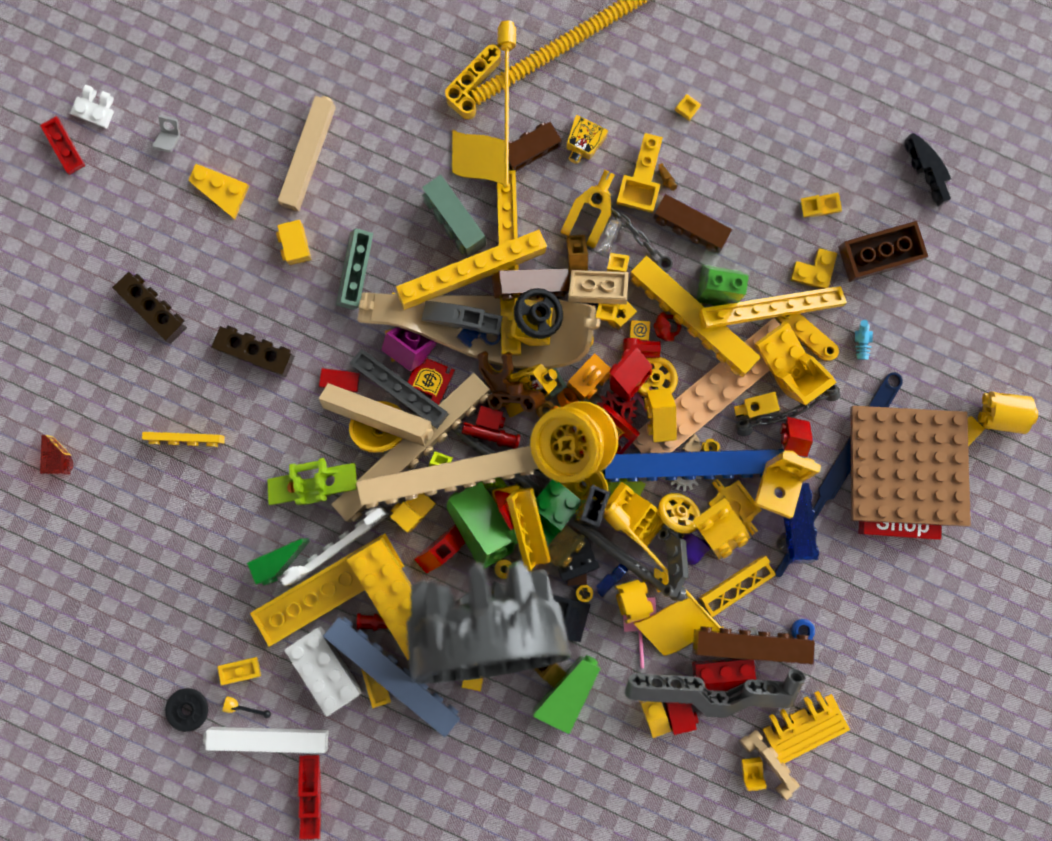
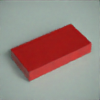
(342, 379)

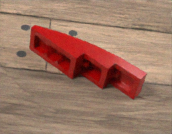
(309, 797)

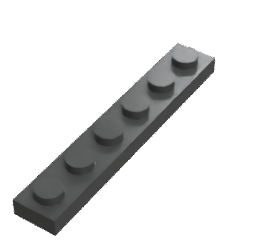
(399, 388)

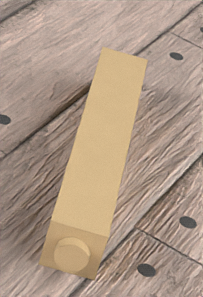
(307, 153)
(376, 414)

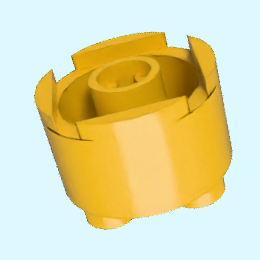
(633, 601)

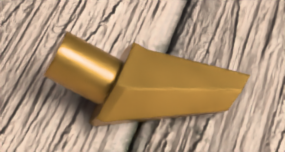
(667, 178)

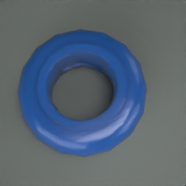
(811, 630)

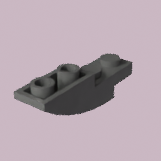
(461, 317)

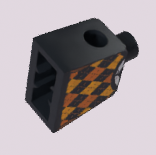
(590, 510)

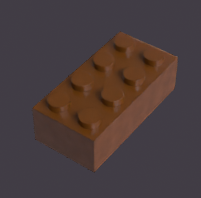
(883, 251)

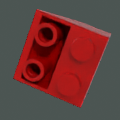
(630, 373)

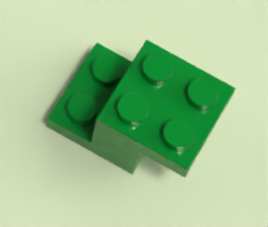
(556, 508)

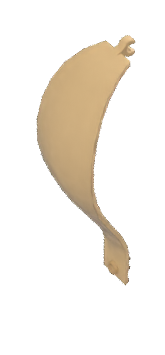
(565, 347)

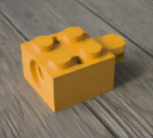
(588, 377)

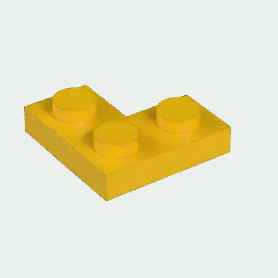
(815, 275)

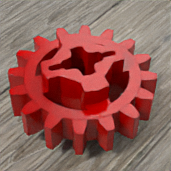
(611, 398)

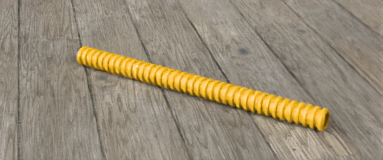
(554, 48)

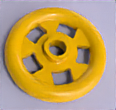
(671, 376)
(678, 513)

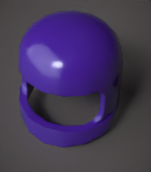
(695, 548)

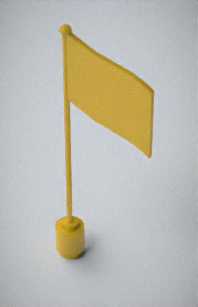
(485, 155)
(675, 624)

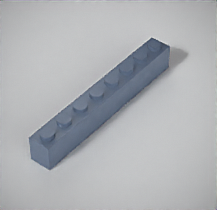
(391, 676)

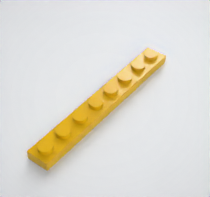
(772, 307)

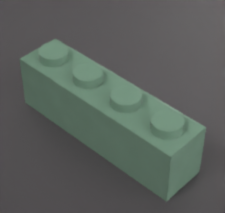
(354, 269)

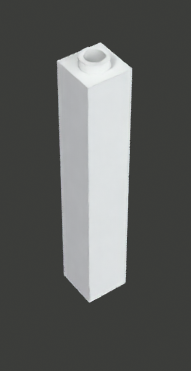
(266, 740)

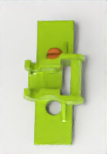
(311, 490)

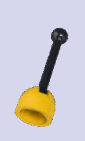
(231, 705)

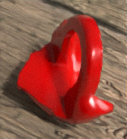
(662, 327)

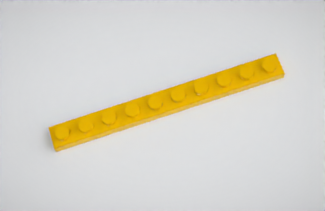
(506, 232)

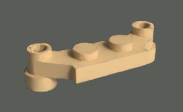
(788, 783)

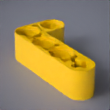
(476, 79)

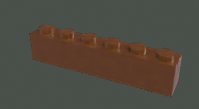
(753, 646)

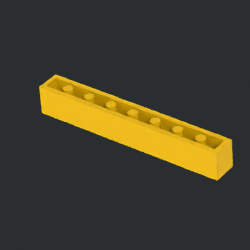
(471, 269)
(685, 311)

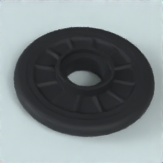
(174, 709)

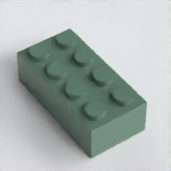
(454, 216)

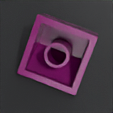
(407, 347)

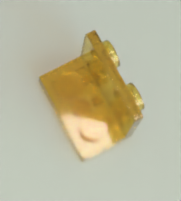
(563, 546)

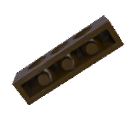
(126, 289)
(224, 341)

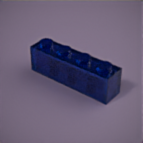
(801, 531)

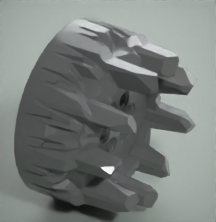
(485, 634)

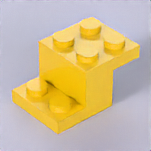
(643, 515)
(722, 529)

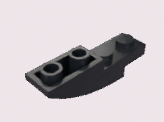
(927, 160)

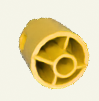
(1008, 412)

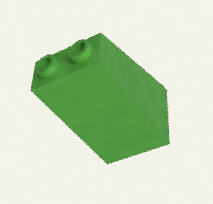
(721, 285)
(481, 525)
(565, 700)

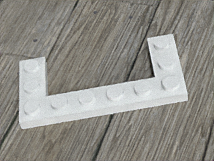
(297, 573)

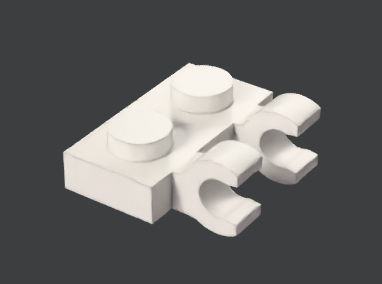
(90, 111)

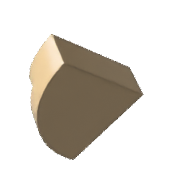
(692, 445)

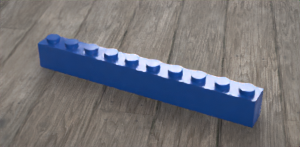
(688, 464)

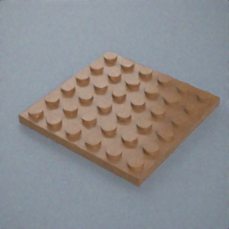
(909, 466)

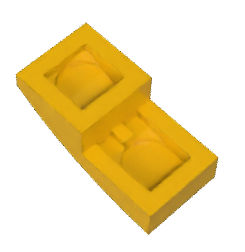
(821, 205)

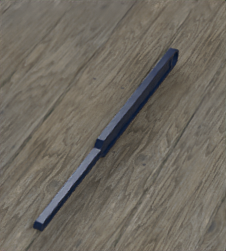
(842, 464)

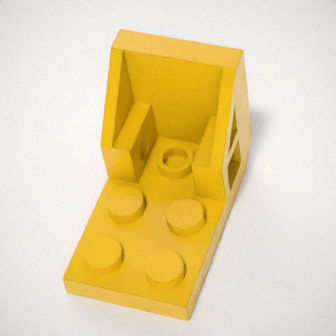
(794, 370)

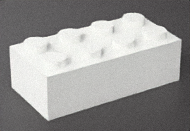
(323, 671)

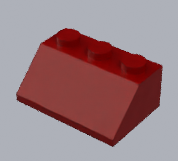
(724, 673)

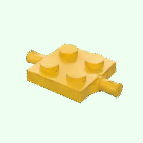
(739, 500)

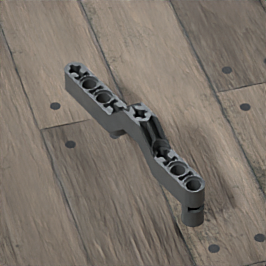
(712, 702)

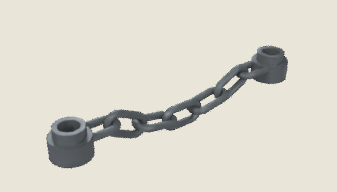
(668, 260)
(744, 426)

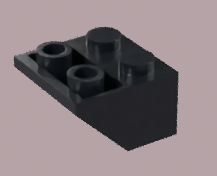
(574, 616)

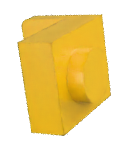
(753, 774)

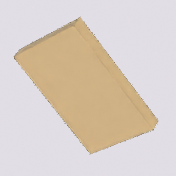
(598, 287)

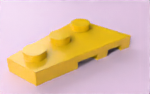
(220, 188)

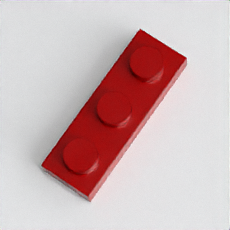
(62, 145)

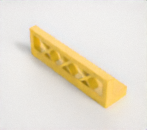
(528, 528)
(736, 579)

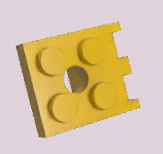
(787, 474)

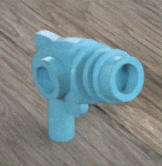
(863, 336)

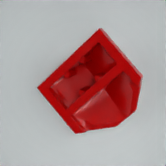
(501, 498)

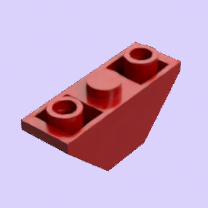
(440, 550)

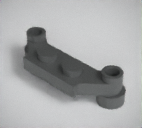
(676, 563)

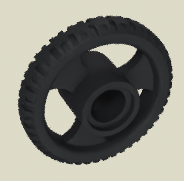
(544, 307)

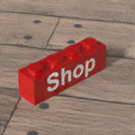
(901, 530)

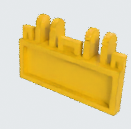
(807, 729)

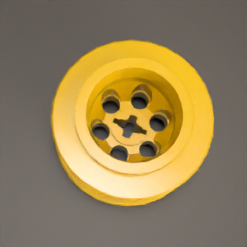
(553, 436)

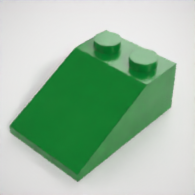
(274, 564)

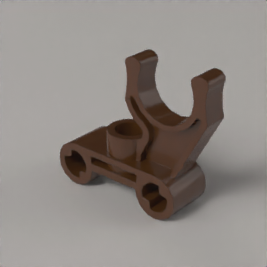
(505, 391)

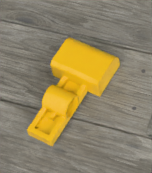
(639, 191)

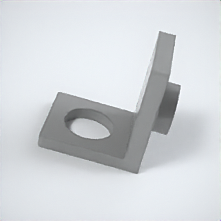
(167, 137)

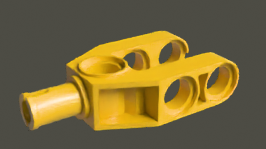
(604, 206)

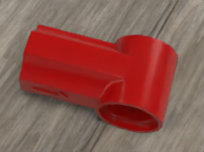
(649, 349)

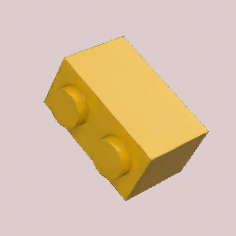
(294, 242)

